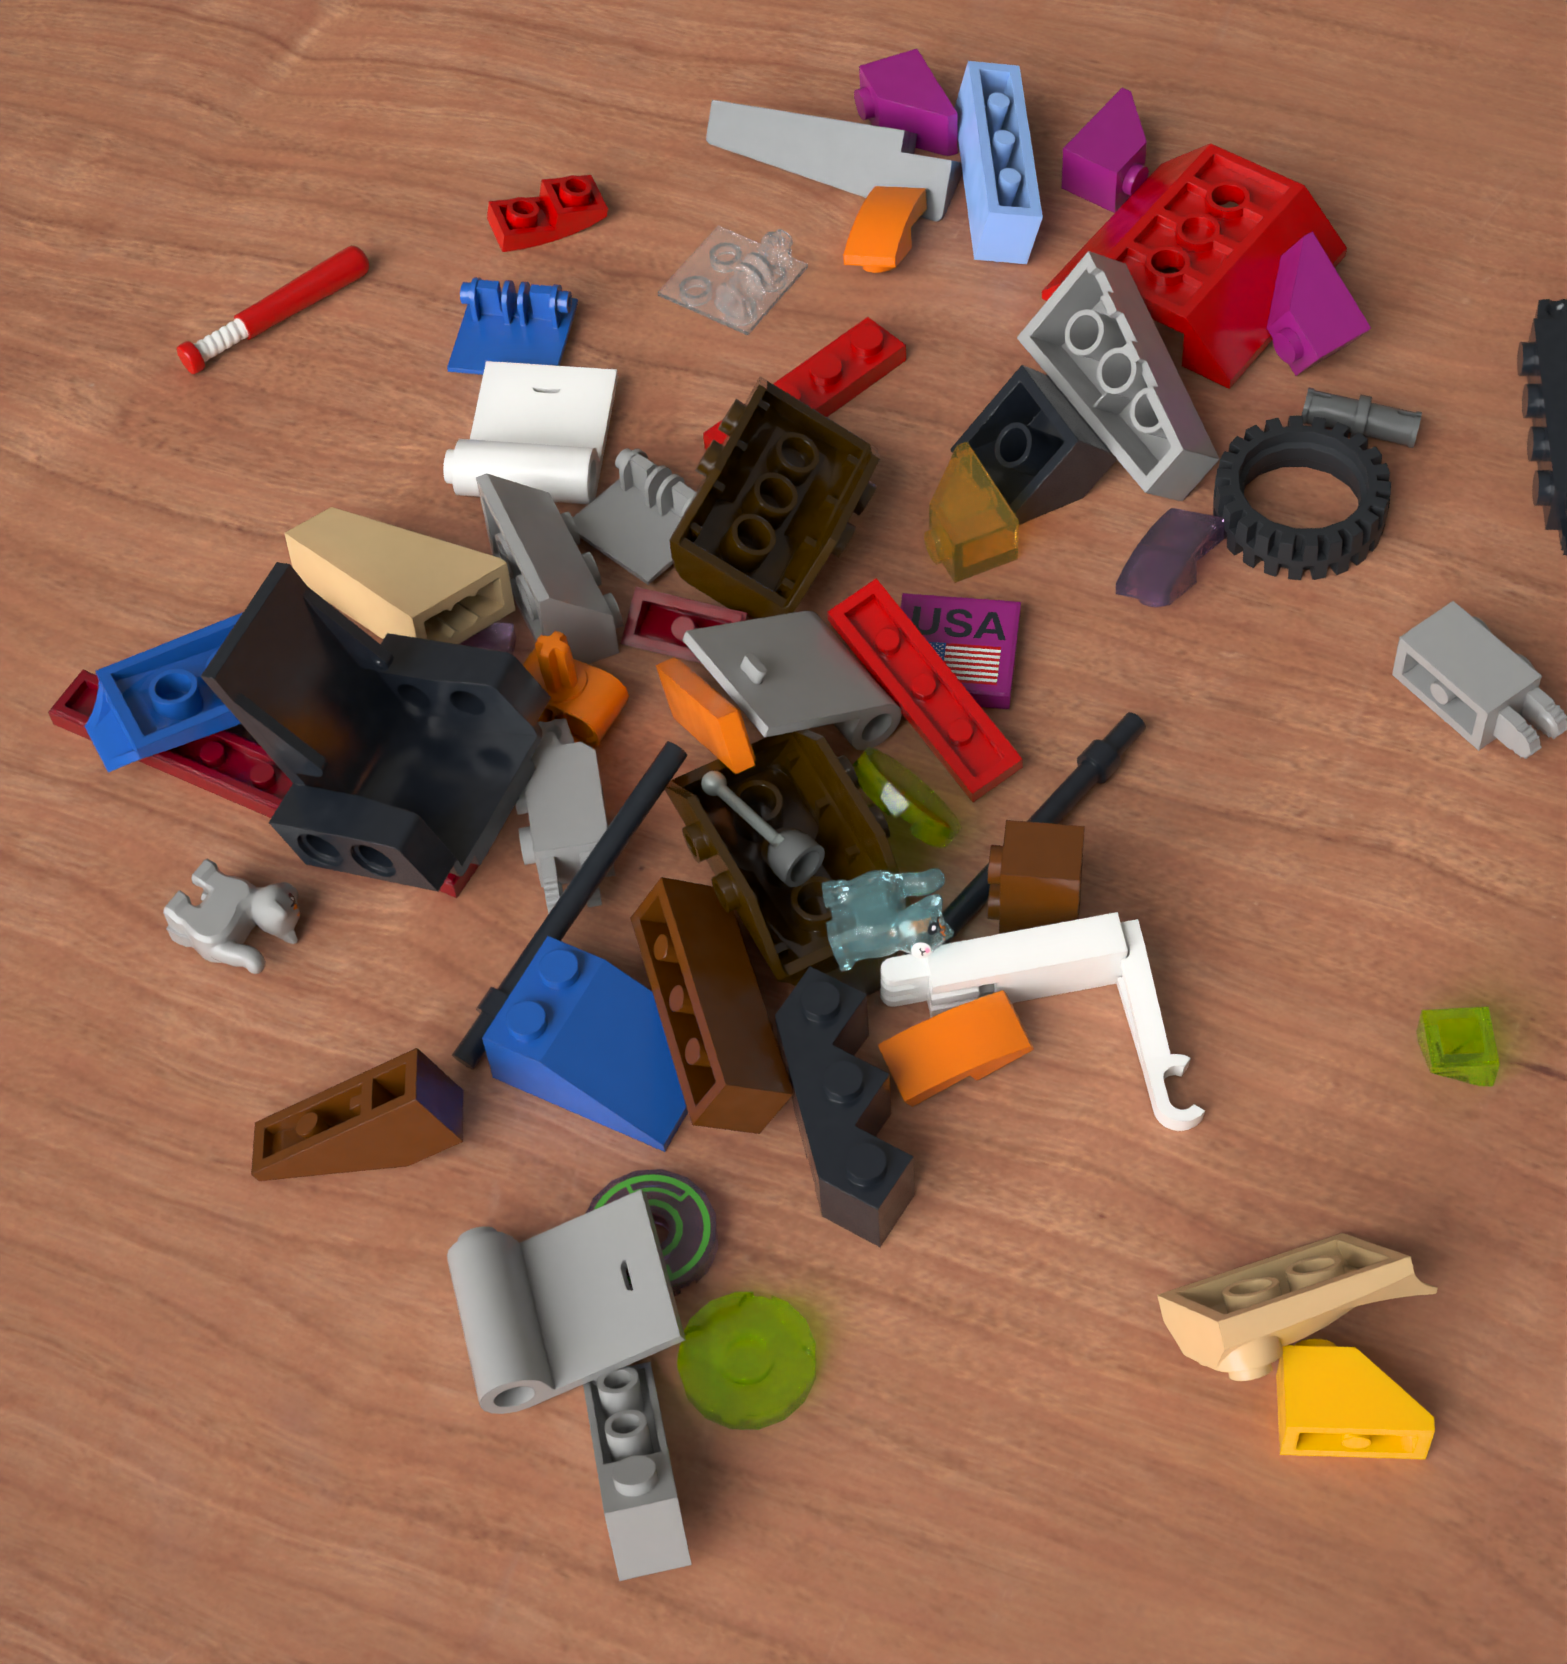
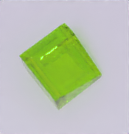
(1459, 1044)

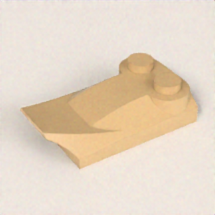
(1251, 1312)

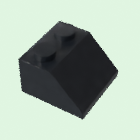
(1036, 446)

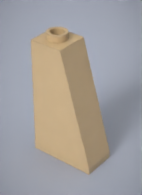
(399, 577)

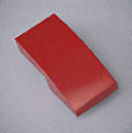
(559, 211)

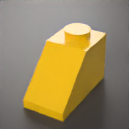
(1345, 1406)

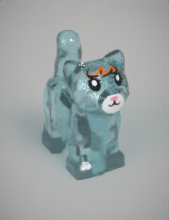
(874, 919)

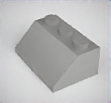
(546, 571)

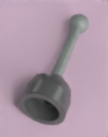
(791, 853)

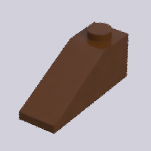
(363, 1124)

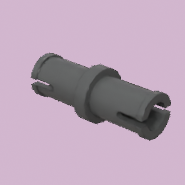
(1363, 417)

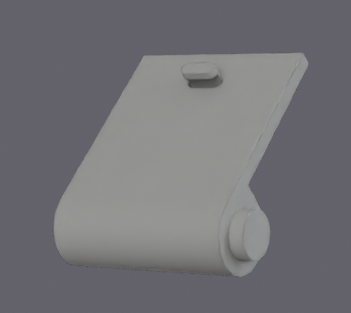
(796, 677)
(561, 1303)

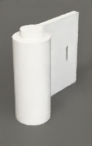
(537, 430)

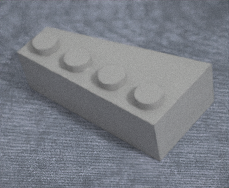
(1120, 378)

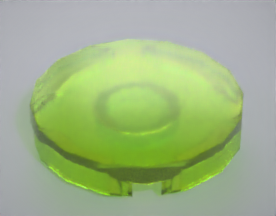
(905, 795)
(747, 1361)

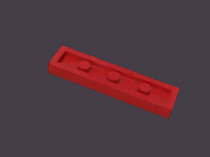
(838, 371)
(925, 690)

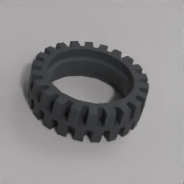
(1311, 448)

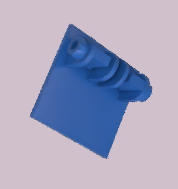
(511, 325)

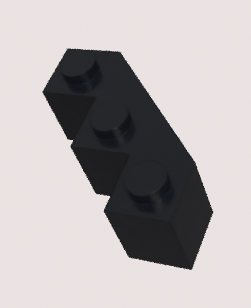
(842, 1107)

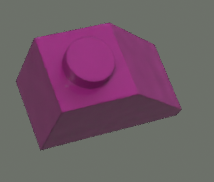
(907, 97)
(1107, 155)
(1311, 308)

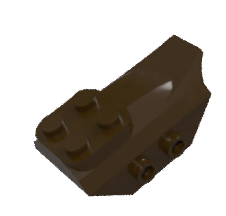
(771, 503)
(791, 787)

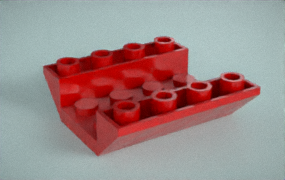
(1222, 253)

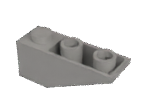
(635, 1473)

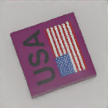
(973, 640)

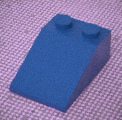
(588, 1044)

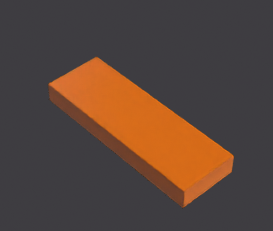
(706, 715)

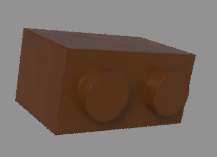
(1035, 875)

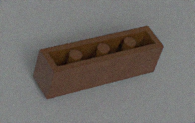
(710, 1008)

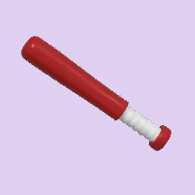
(283, 303)

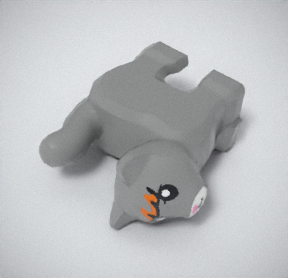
(229, 914)

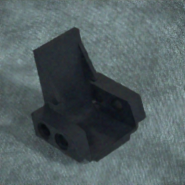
(391, 747)

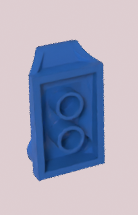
(159, 699)

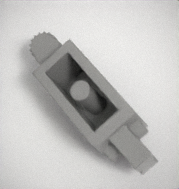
(563, 810)

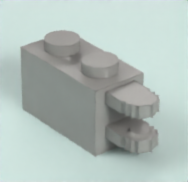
(1476, 682)

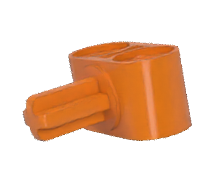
(577, 690)

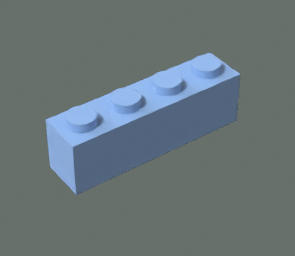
(997, 163)

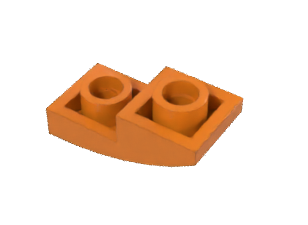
(883, 228)
(955, 1045)

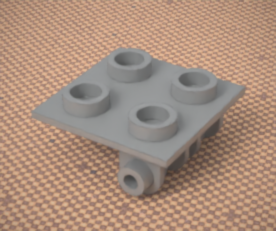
(636, 515)

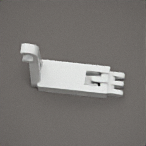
(1046, 964)

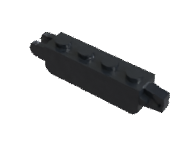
(1545, 401)

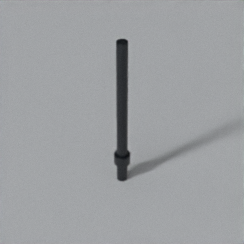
(1094, 766)
(577, 892)

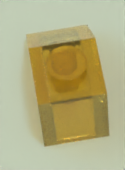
(970, 520)

